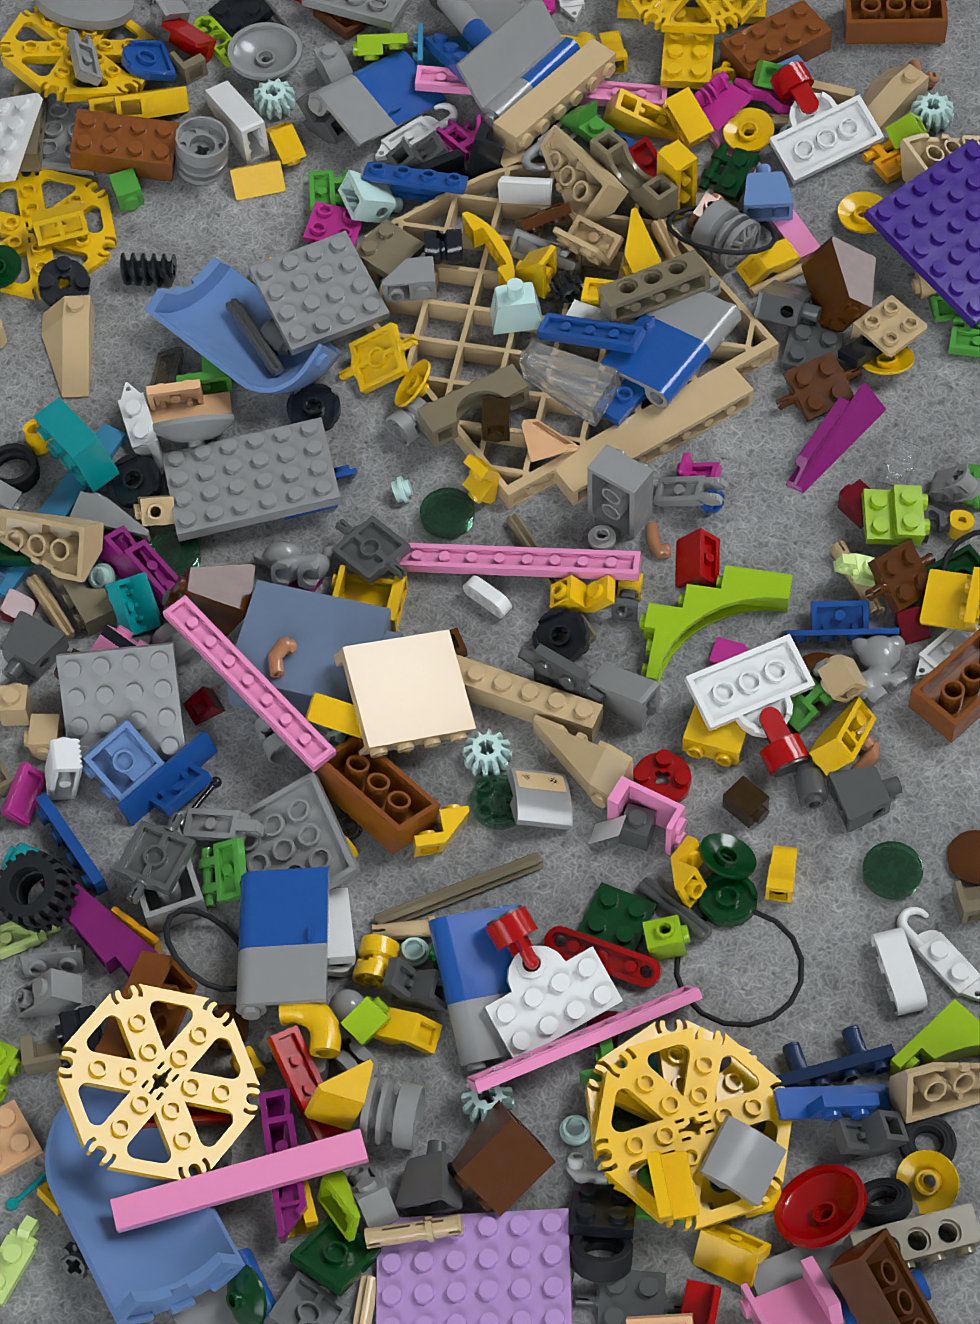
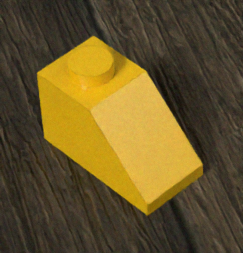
(538, 268)

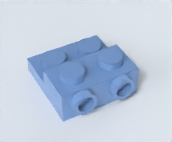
(120, 761)

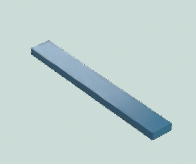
(62, 502)

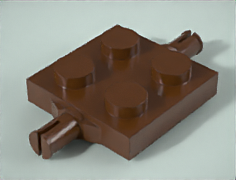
(817, 386)
(900, 576)

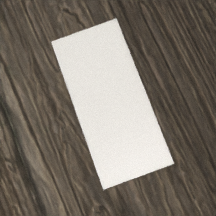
(607, 829)

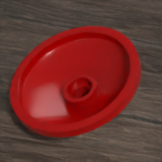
(820, 1206)

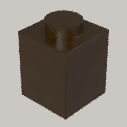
(496, 419)
(746, 802)

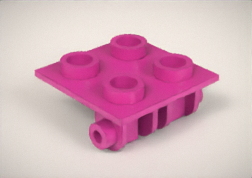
(721, 100)
(328, 221)

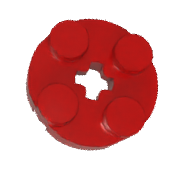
(664, 764)

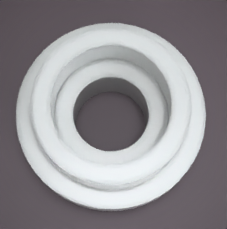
(602, 543)

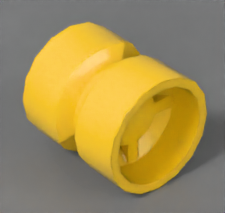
(374, 958)

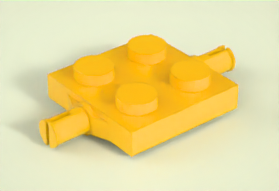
(378, 358)

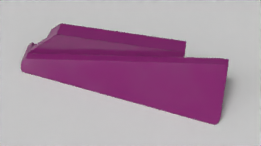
(835, 435)
(132, 558)
(105, 934)
(281, 1135)

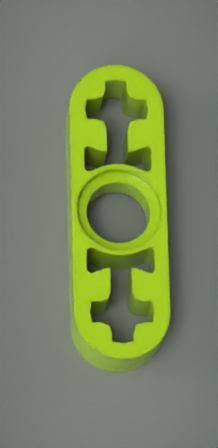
(217, 32)

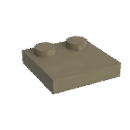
(387, 248)

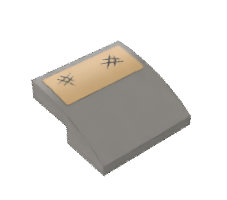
(540, 799)

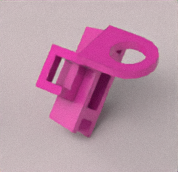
(463, 132)

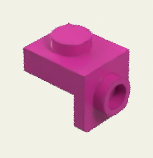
(688, 468)

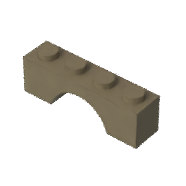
(654, 194)
(441, 417)
(90, 605)

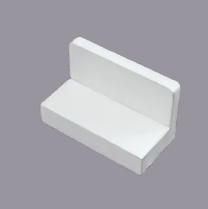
(525, 190)

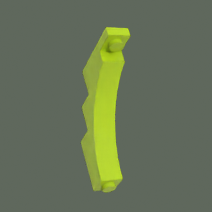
(945, 1039)

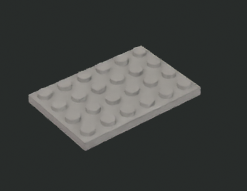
(251, 479)

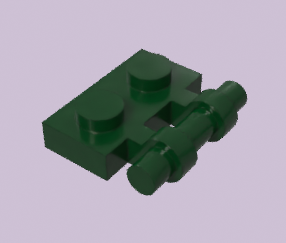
(733, 178)

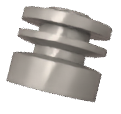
(201, 150)
(726, 228)
(392, 1112)

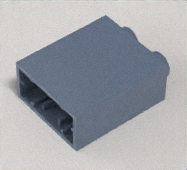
(319, 627)

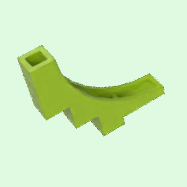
(735, 593)

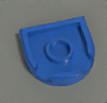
(148, 60)

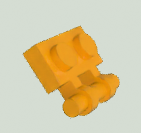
(886, 164)

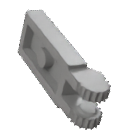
(84, 58)
(689, 491)

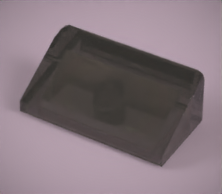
(167, 366)

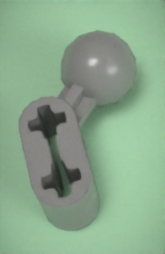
(342, 1004)

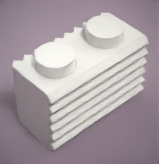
(63, 768)

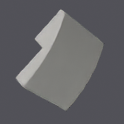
(742, 1160)

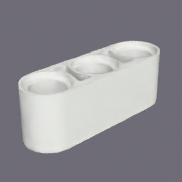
(900, 971)

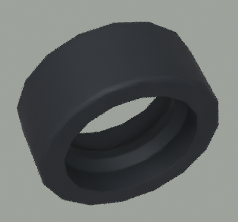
(19, 451)
(601, 1268)

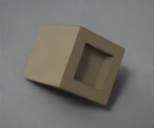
(189, 69)
(966, 902)
(39, 1057)

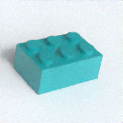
(75, 445)

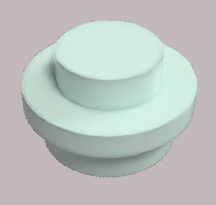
(402, 489)
(101, 575)
(414, 951)
(575, 1130)

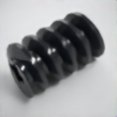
(148, 271)

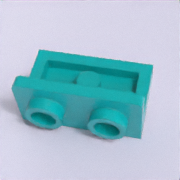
(134, 603)

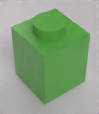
(126, 190)

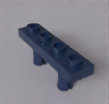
(845, 1068)

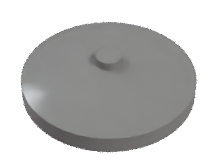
(87, 13)

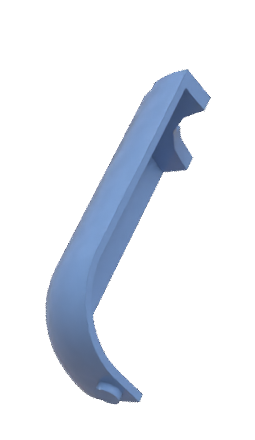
(204, 323)
(143, 1267)

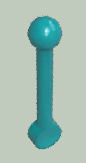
(13, 1203)

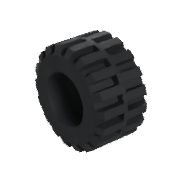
(55, 899)

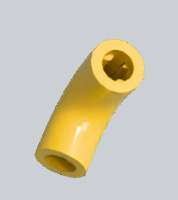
(320, 1022)

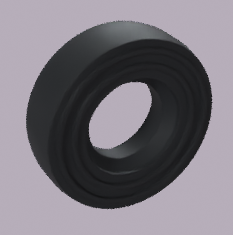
(935, 1126)
(889, 1213)

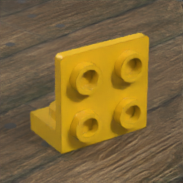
(952, 600)

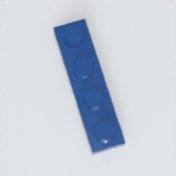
(446, 51)
(591, 333)
(76, 853)

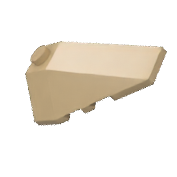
(894, 93)
(922, 152)
(581, 178)
(69, 343)
(57, 542)
(590, 764)
(934, 1089)

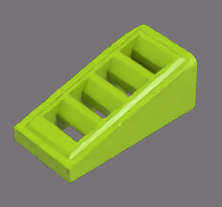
(339, 1203)

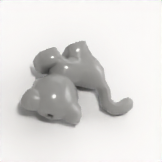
(290, 564)
(878, 658)

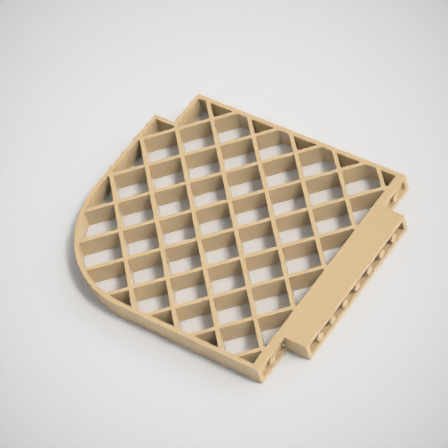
(645, 432)

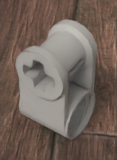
(953, 485)

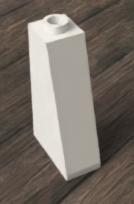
(242, 122)

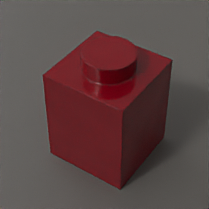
(851, 501)

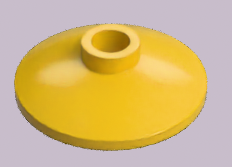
(746, 122)
(853, 207)
(891, 365)
(413, 383)
(914, 1171)

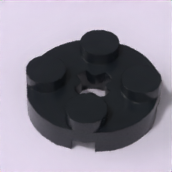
(59, 269)
(314, 394)
(142, 468)
(571, 624)

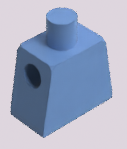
(767, 195)

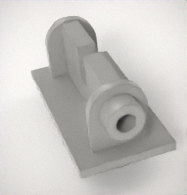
(40, 960)

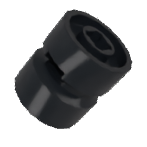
(444, 246)

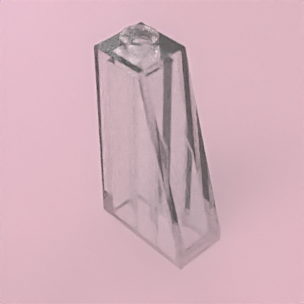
(571, 380)

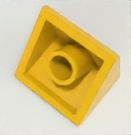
(341, 1097)

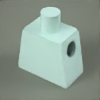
(368, 199)
(515, 307)

